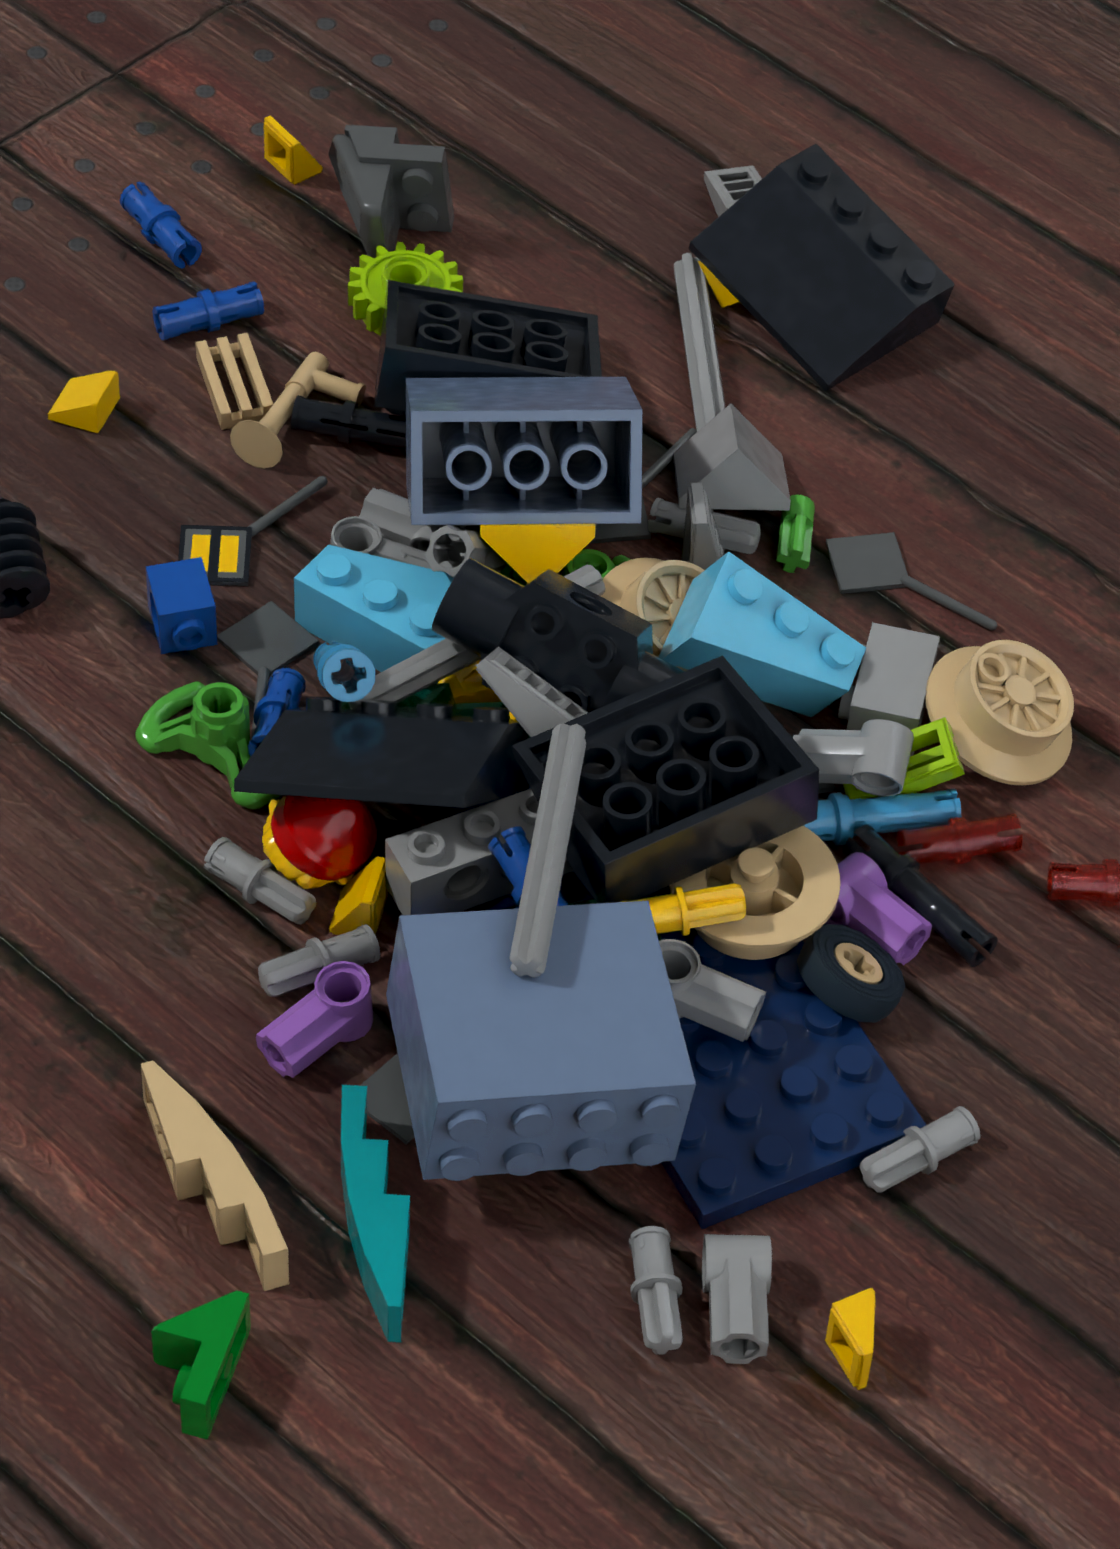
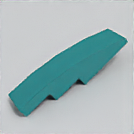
(375, 1220)

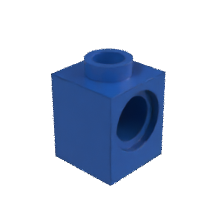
(181, 605)

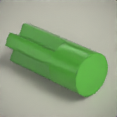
(796, 534)

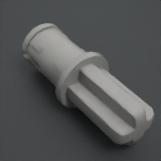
(734, 532)
(258, 880)
(302, 966)
(920, 1149)
(656, 1289)

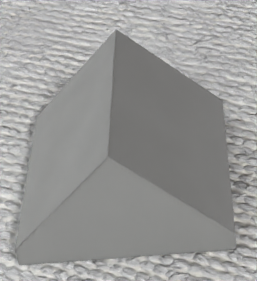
(733, 465)

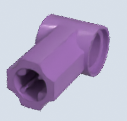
(876, 911)
(319, 1019)

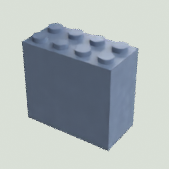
(523, 451)
(543, 1067)

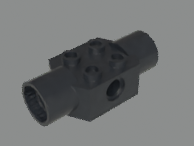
(554, 629)

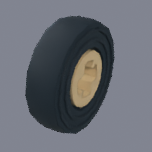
(851, 973)

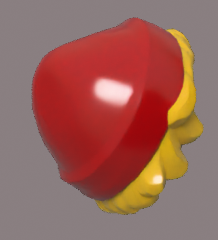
(318, 839)

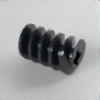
(22, 565)

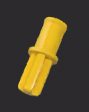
(696, 908)

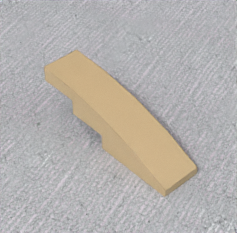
(208, 1164)

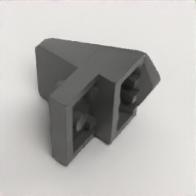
(391, 184)

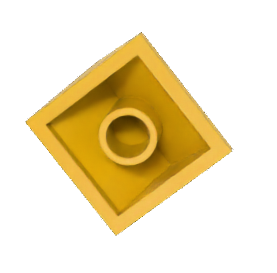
(537, 547)

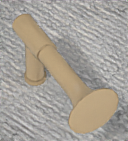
(258, 441)

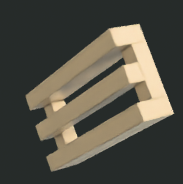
(227, 353)

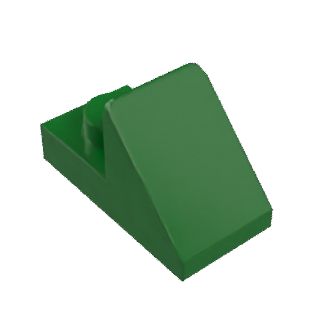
(205, 1351)

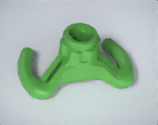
(212, 731)

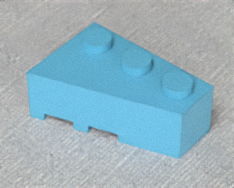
(370, 603)
(765, 635)

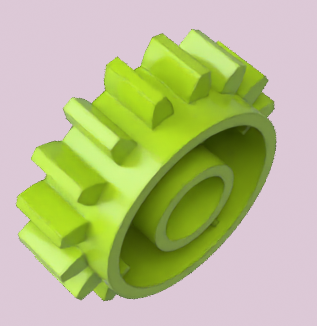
(370, 279)

